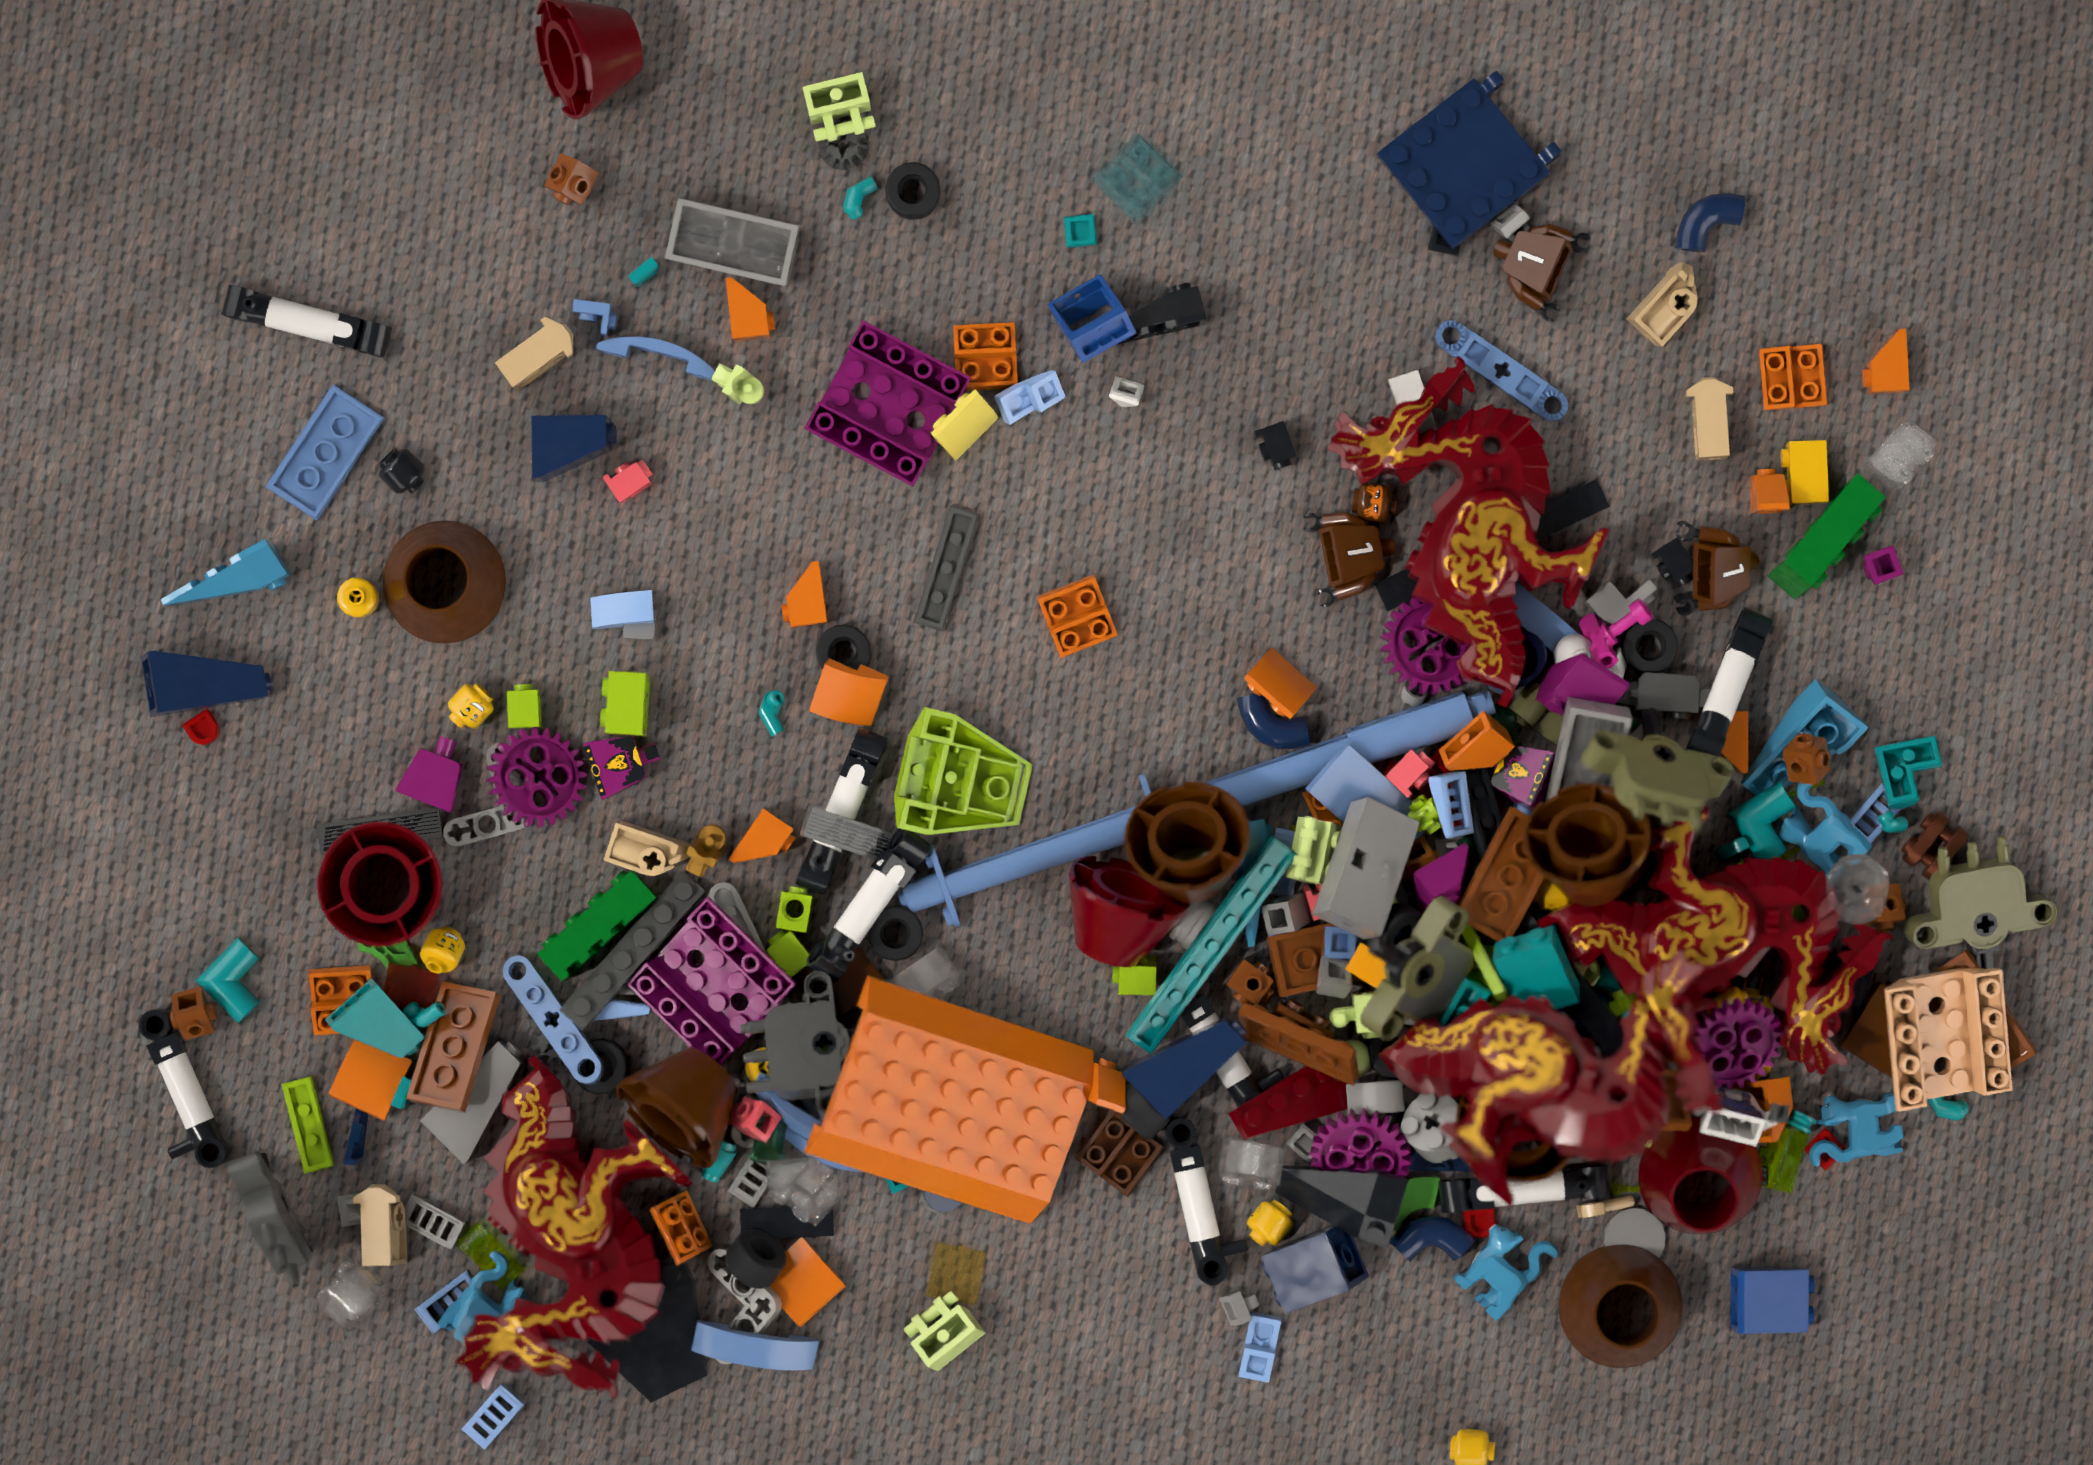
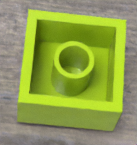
(626, 703)

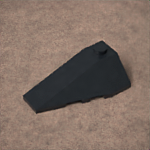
(1169, 313)

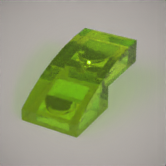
(479, 1244)

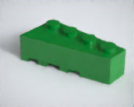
(1827, 537)
(597, 925)

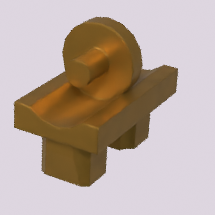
(706, 849)

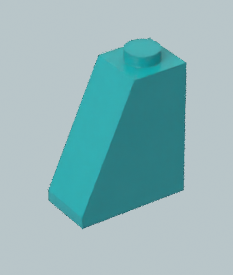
(376, 1021)

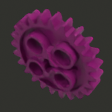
(1411, 622)
(519, 798)
(1738, 1041)
(1342, 1137)

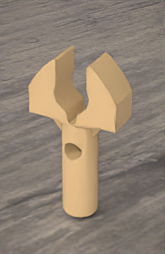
(1601, 1207)

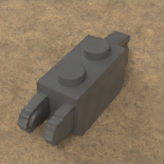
(1666, 693)

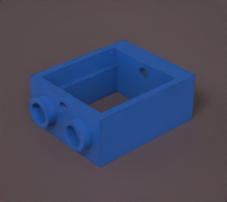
(1100, 333)

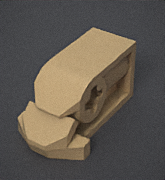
(1656, 314)
(537, 354)
(1710, 418)
(633, 844)
(382, 1226)

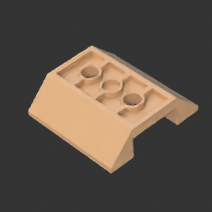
(1964, 1030)

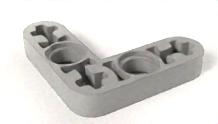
(503, 824)
(749, 1299)

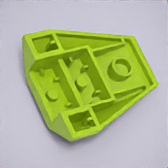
(957, 778)

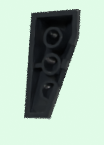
(1351, 1201)

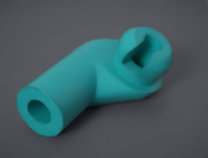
(854, 197)
(769, 711)
(1891, 823)
(423, 1017)
(1949, 1109)

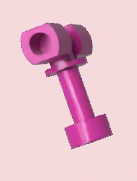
(1604, 636)

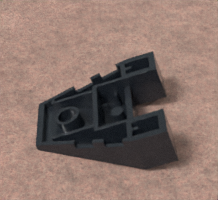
(661, 1355)

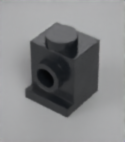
(1276, 445)
(1674, 562)

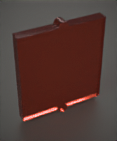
(410, 984)

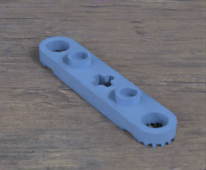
(1521, 384)
(541, 1001)

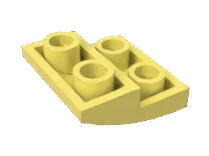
(963, 424)

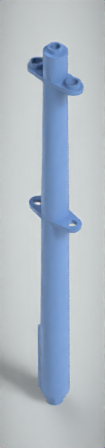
(1373, 740)

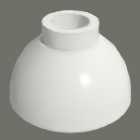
(1571, 646)

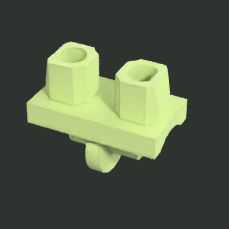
(738, 384)

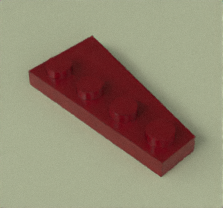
(1289, 1102)

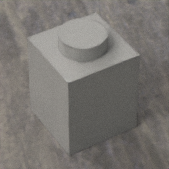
(1286, 913)

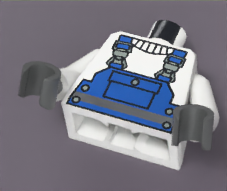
(1742, 1117)

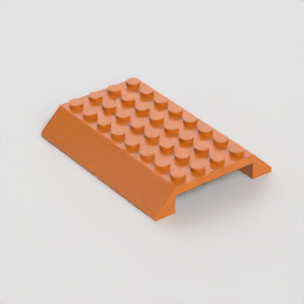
(955, 1102)

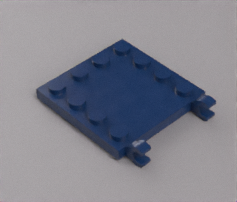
(1465, 162)

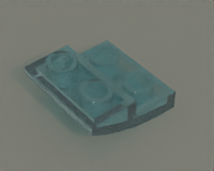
(1136, 178)

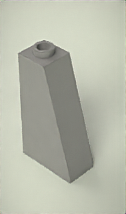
(464, 1131)

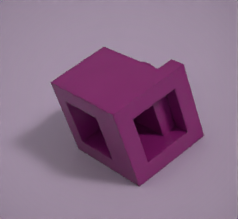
(1882, 565)

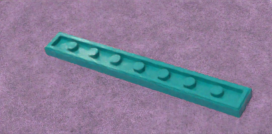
(1211, 944)

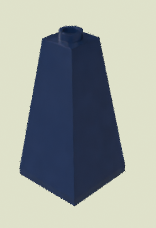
(193, 683)
(1184, 1065)

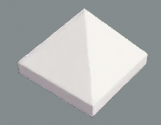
(1124, 398)

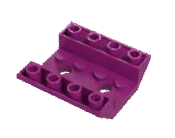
(900, 383)
(700, 999)

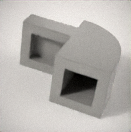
(1611, 605)
(1379, 1096)

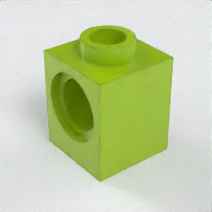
(524, 707)
(784, 920)
(788, 952)
(1136, 979)

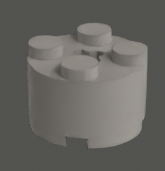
(1421, 1125)

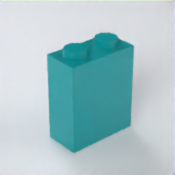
(1537, 967)

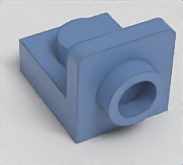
(592, 310)

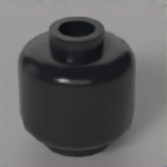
(401, 471)

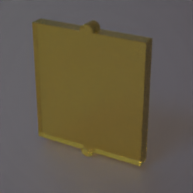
(956, 1270)

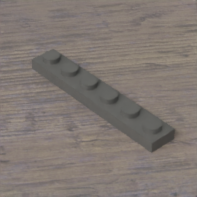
(632, 951)

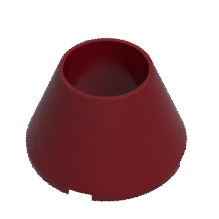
(586, 52)
(339, 884)
(1118, 911)
(1687, 1151)

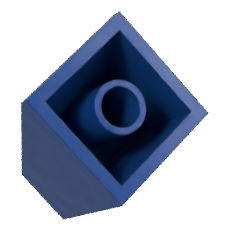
(1770, 1300)

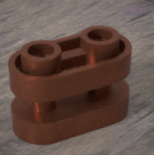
(1932, 826)

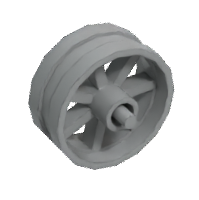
(1193, 922)

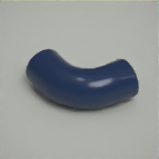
(1704, 216)
(1271, 729)
(1432, 1231)

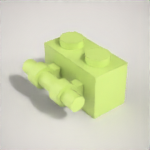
(837, 100)
(1315, 845)
(1342, 1015)
(947, 1336)

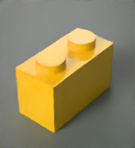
(1806, 471)

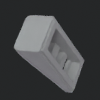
(742, 1195)
(455, 1232)

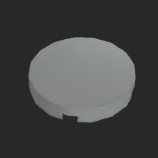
(1635, 1228)

